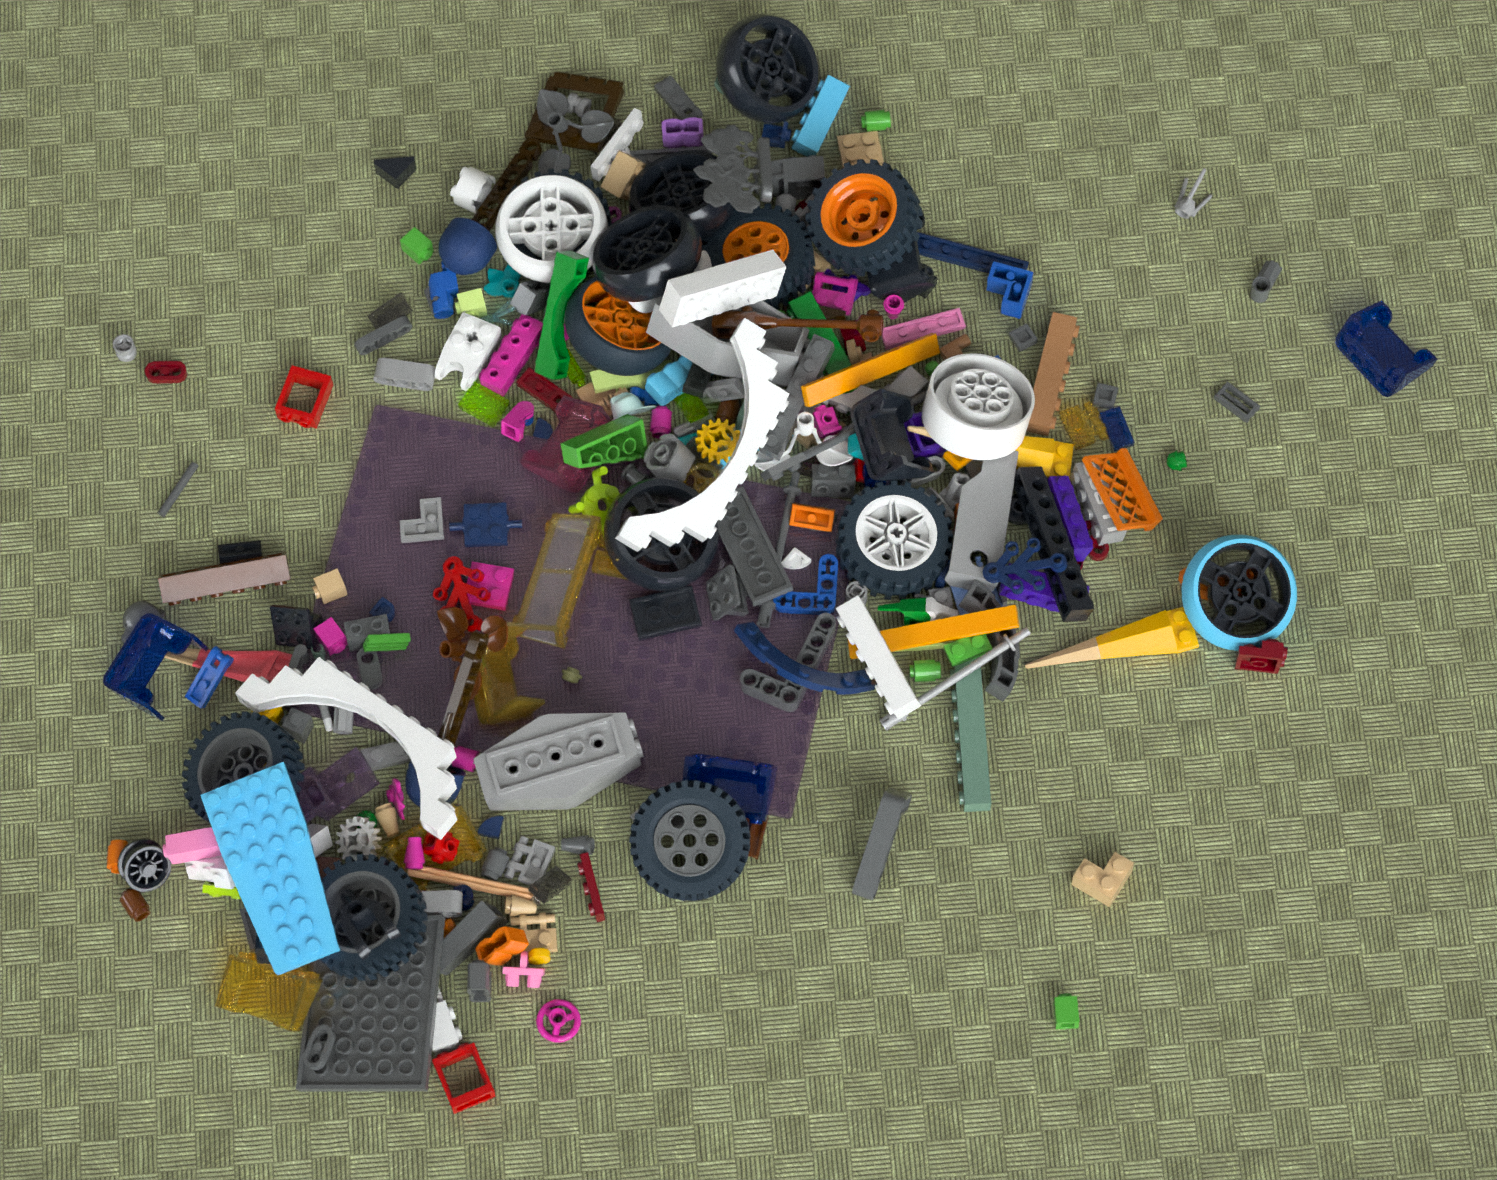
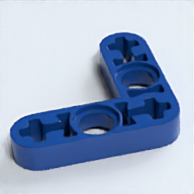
(821, 595)

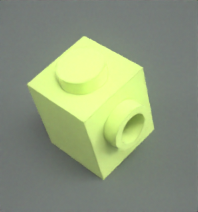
(472, 303)

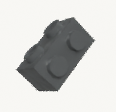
(832, 481)

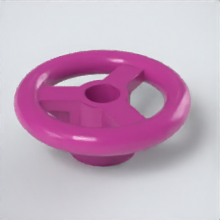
(558, 1012)

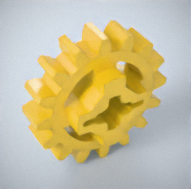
(716, 437)

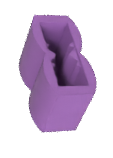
(682, 132)

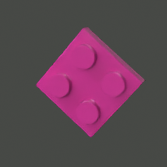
(497, 581)

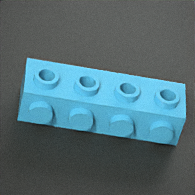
(820, 117)

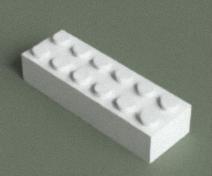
(722, 288)

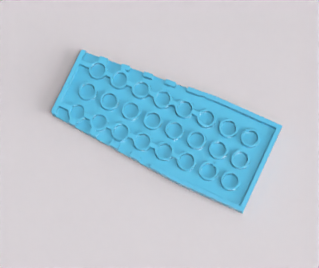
(273, 866)

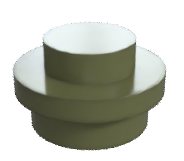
(571, 675)

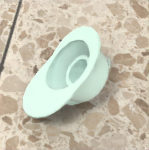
(627, 404)

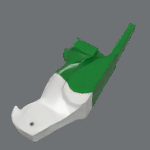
(920, 610)

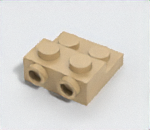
(859, 146)

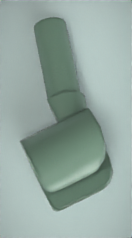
(321, 654)

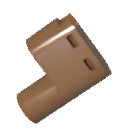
(954, 347)

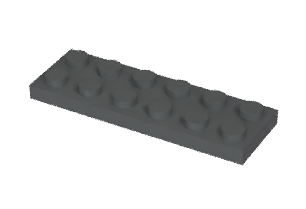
(752, 551)

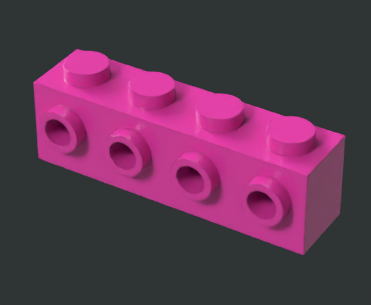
(512, 355)

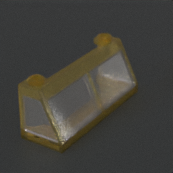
(558, 577)

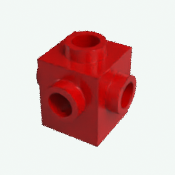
(440, 850)

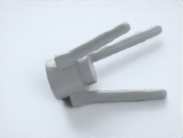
(1186, 206)

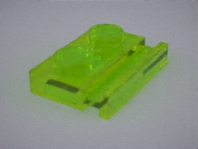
(484, 404)

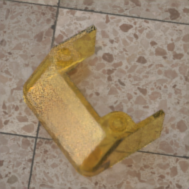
(498, 695)

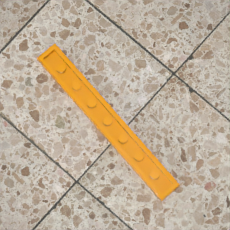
(870, 369)
(947, 629)

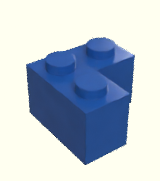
(1013, 284)

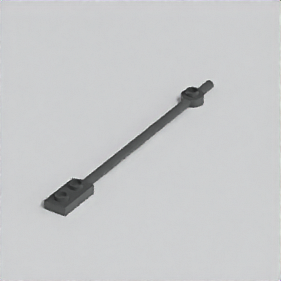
(794, 462)

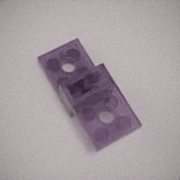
(328, 792)

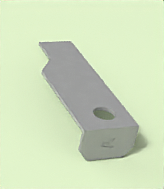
(982, 521)

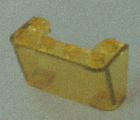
(264, 994)

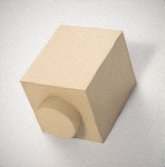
(329, 586)

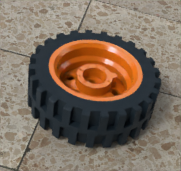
(855, 244)

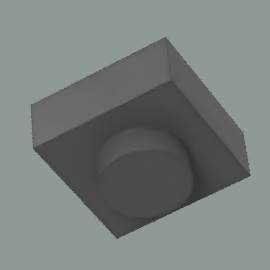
(1023, 337)
(1105, 395)

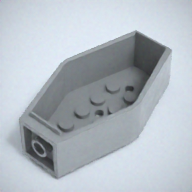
(718, 357)
(564, 782)

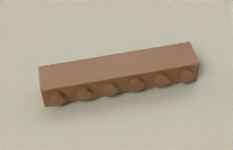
(1051, 371)

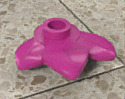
(396, 796)

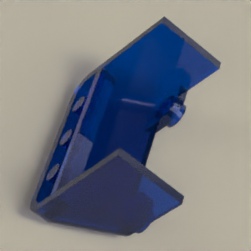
(141, 658)

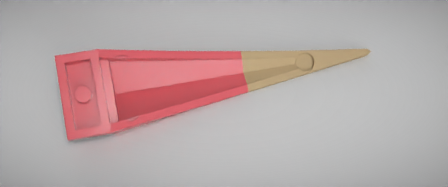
(245, 663)

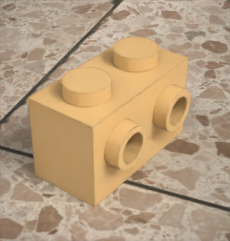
(622, 174)

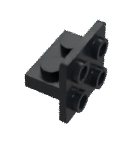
(294, 625)

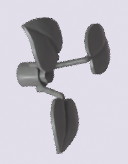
(551, 109)

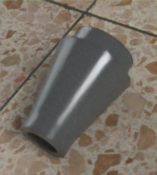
(578, 844)

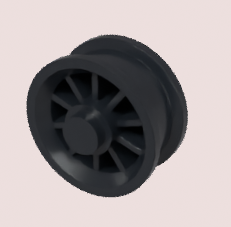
(144, 865)

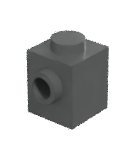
(298, 724)

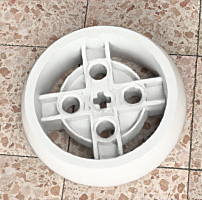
(549, 190)

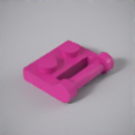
(832, 298)

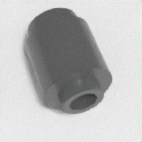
(494, 864)

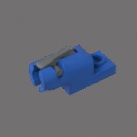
(441, 293)

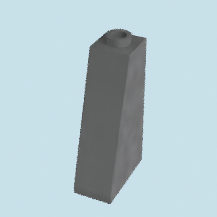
(469, 933)

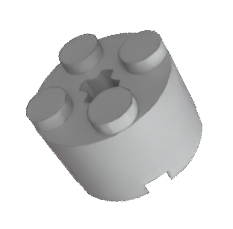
(669, 458)

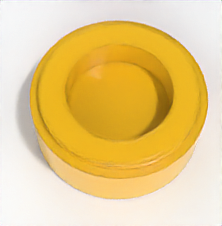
(539, 956)

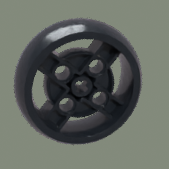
(742, 77)
(675, 184)
(646, 252)
(625, 559)

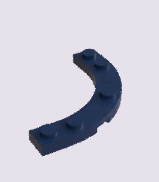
(817, 680)

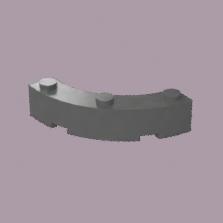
(1005, 665)

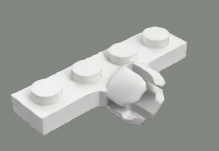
(619, 141)

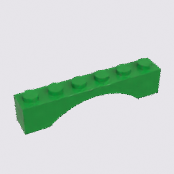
(553, 356)

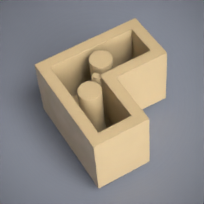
(1103, 883)

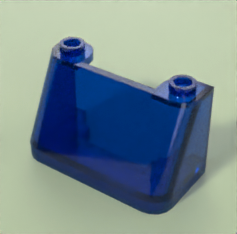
(1380, 352)
(744, 780)

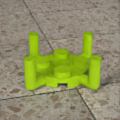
(598, 492)

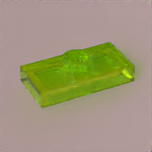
(691, 407)

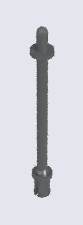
(791, 490)

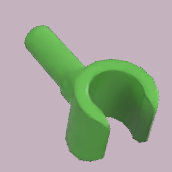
(930, 367)

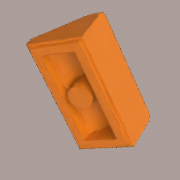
(812, 517)

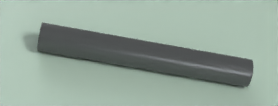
(178, 489)

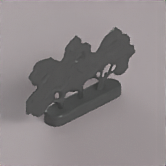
(729, 172)

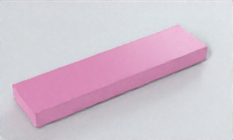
(939, 323)

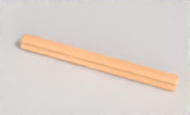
(473, 882)

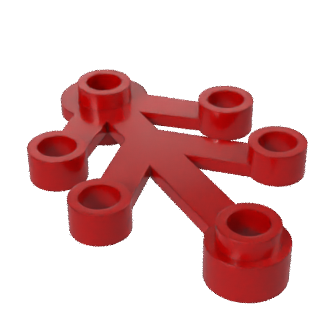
(461, 589)

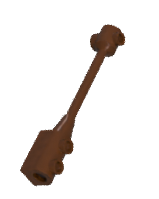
(724, 324)

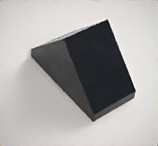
(395, 170)

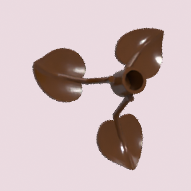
(455, 623)

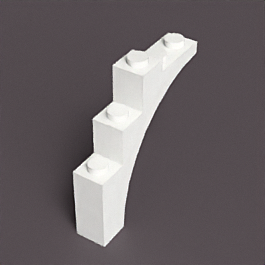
(216, 871)

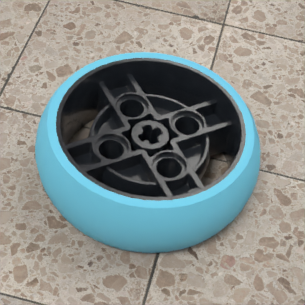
(1259, 557)

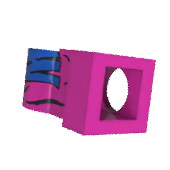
(517, 419)

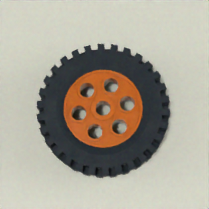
(765, 231)

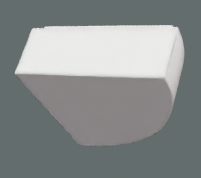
(796, 560)

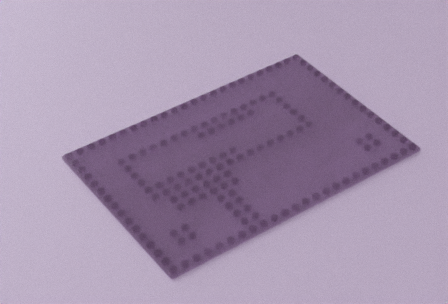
(673, 686)

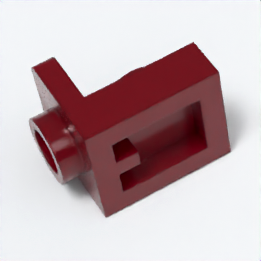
(849, 334)

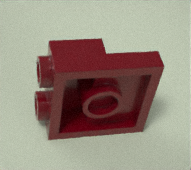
(1264, 659)

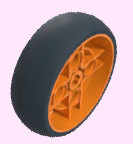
(611, 332)

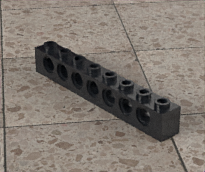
(1046, 525)

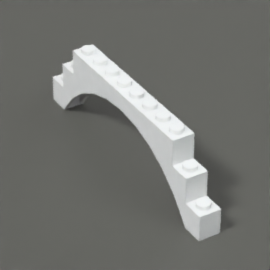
(761, 407)
(328, 686)

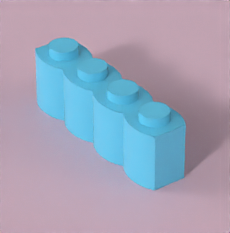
(669, 382)

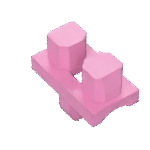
(513, 973)

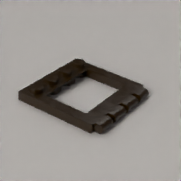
(573, 136)

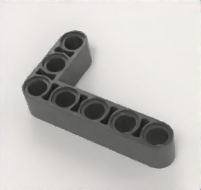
(790, 688)
(891, 808)

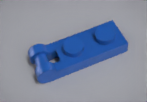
(208, 677)

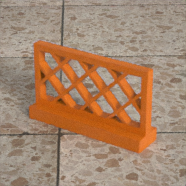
(1131, 486)

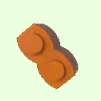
(502, 945)

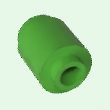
(876, 120)
(925, 670)

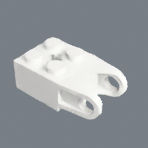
(468, 349)

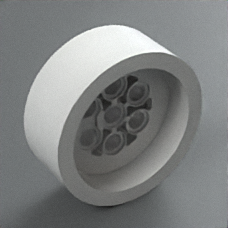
(978, 406)

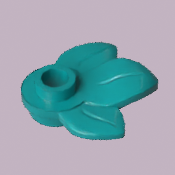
(501, 281)

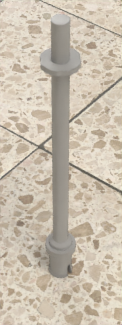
(890, 720)

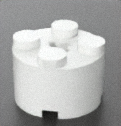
(472, 188)

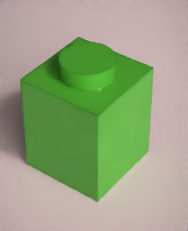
(417, 246)
(1066, 1011)

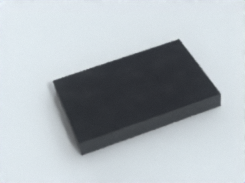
(665, 613)

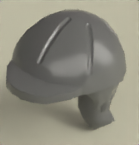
(134, 613)

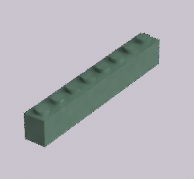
(971, 740)

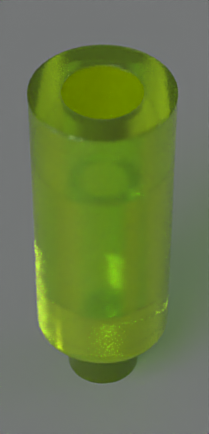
(575, 372)

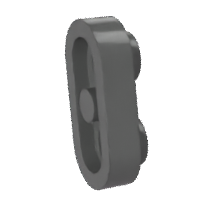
(317, 1047)

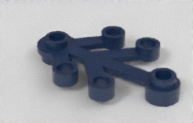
(1021, 567)

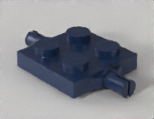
(485, 524)

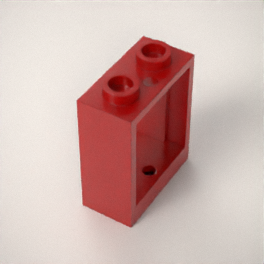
(307, 378)
(472, 1097)

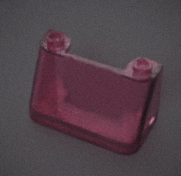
(575, 419)

